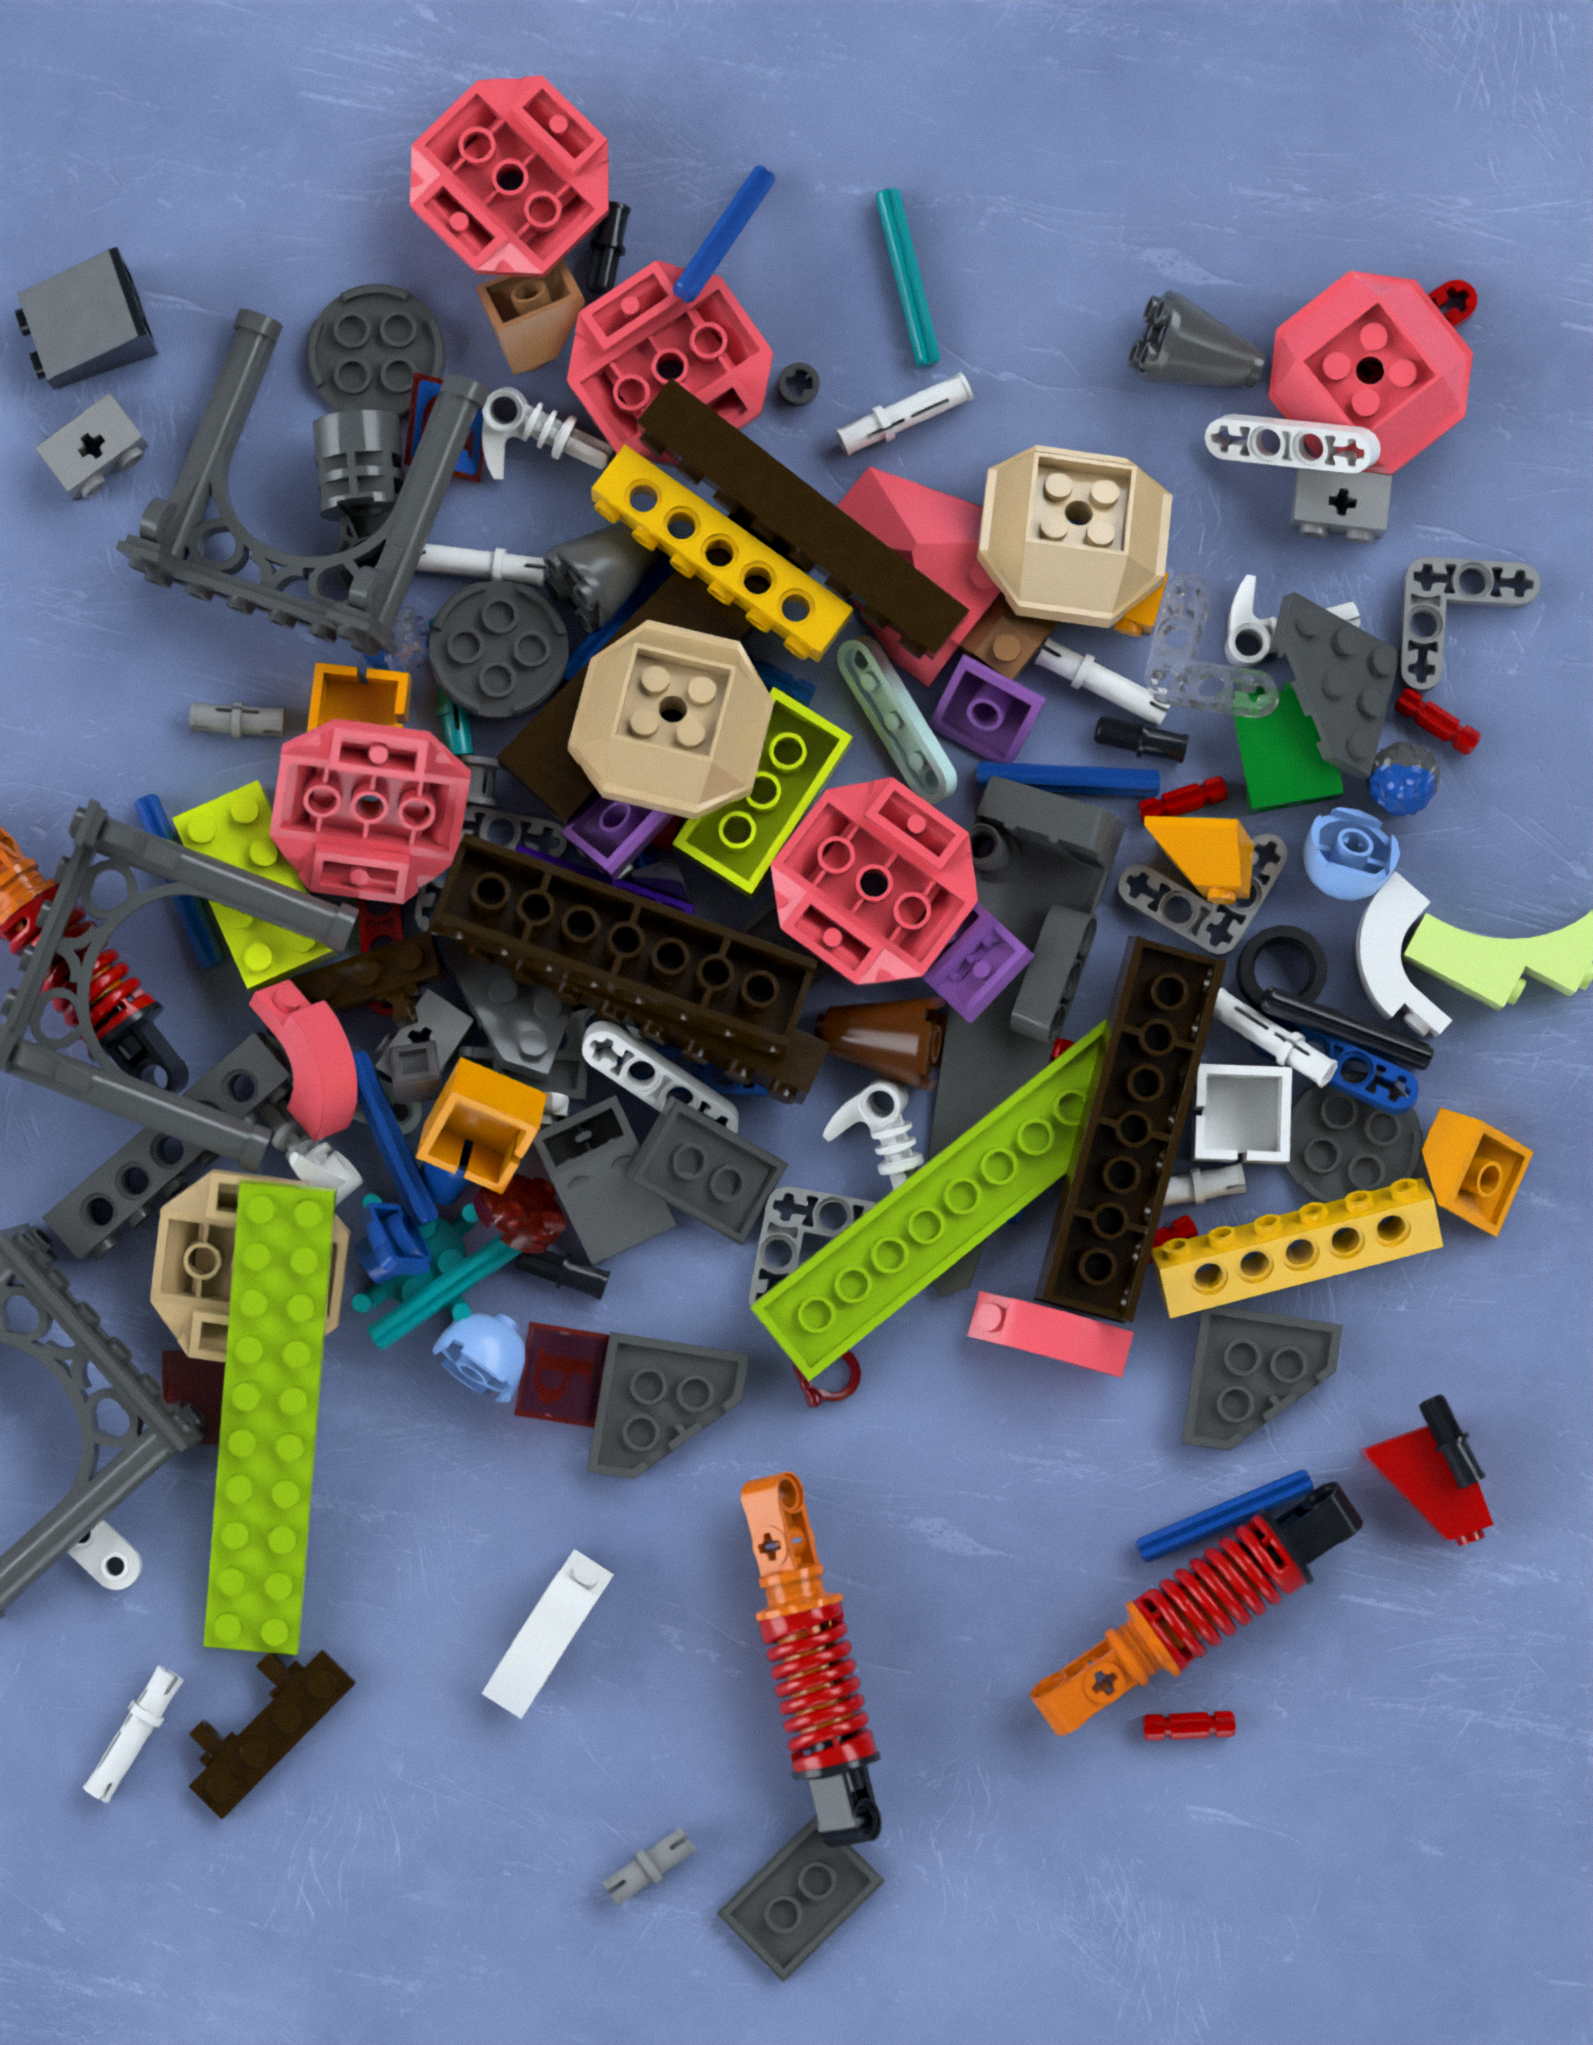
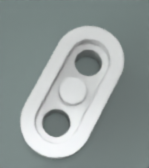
(100, 1548)

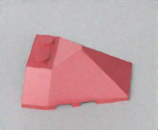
(938, 539)

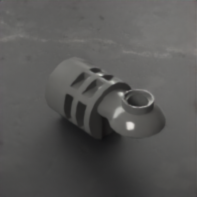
(358, 473)

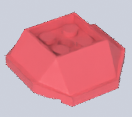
(503, 130)
(1382, 322)
(644, 324)
(883, 832)
(363, 846)

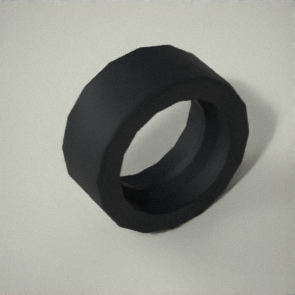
(1287, 935)

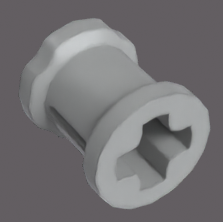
(481, 780)

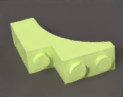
(1492, 967)

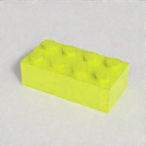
(793, 770)
(237, 832)

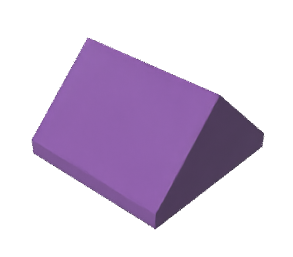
(986, 711)
(613, 832)

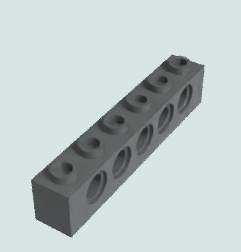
(74, 1216)

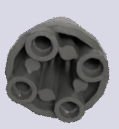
(1192, 347)
(598, 573)

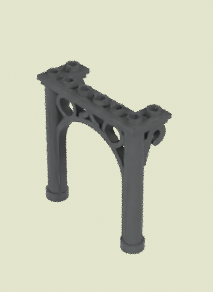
(174, 526)
(191, 875)
(170, 1427)

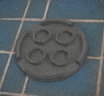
(371, 346)
(498, 649)
(1348, 1144)

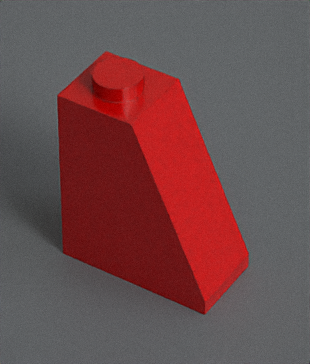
(1429, 1487)

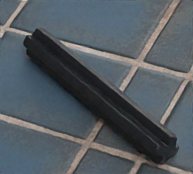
(1346, 1028)

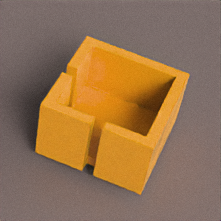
(341, 695)
(490, 1112)

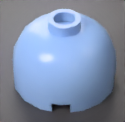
(1349, 854)
(484, 1353)

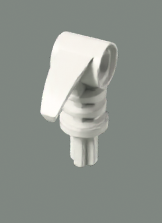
(540, 426)
(1242, 621)
(883, 1125)
(309, 1159)

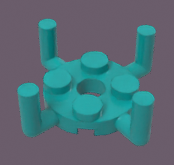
(447, 1250)

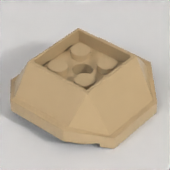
(1068, 569)
(662, 764)
(197, 1263)

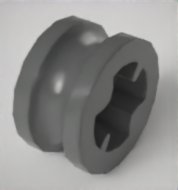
(788, 374)

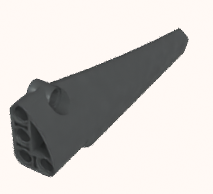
(1045, 890)

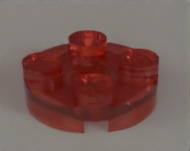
(523, 1213)

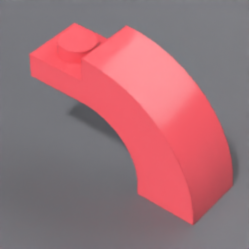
(318, 1054)
(1050, 1333)

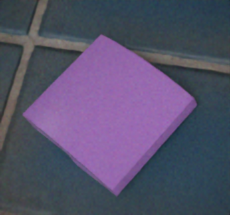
(977, 964)

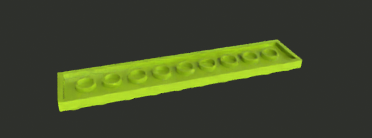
(932, 1216)
(269, 1416)

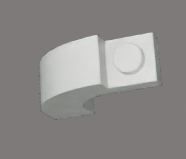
(1379, 957)
(547, 1633)

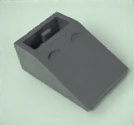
(587, 1167)

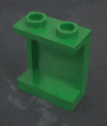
(1282, 757)

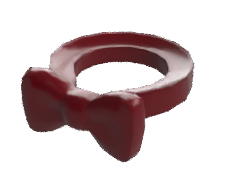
(815, 1396)

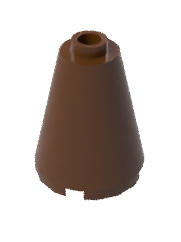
(888, 1037)

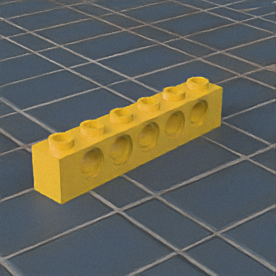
(634, 475)
(1318, 1257)

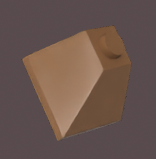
(532, 315)
(1006, 639)

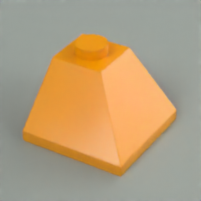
(1209, 853)
(1474, 1169)

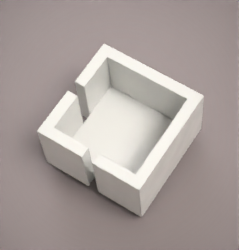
(1242, 1113)

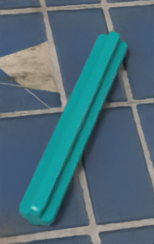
(907, 277)
(441, 1292)

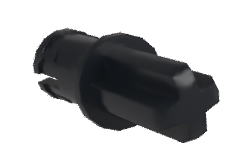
(607, 249)
(1141, 739)
(564, 1272)
(1451, 1441)

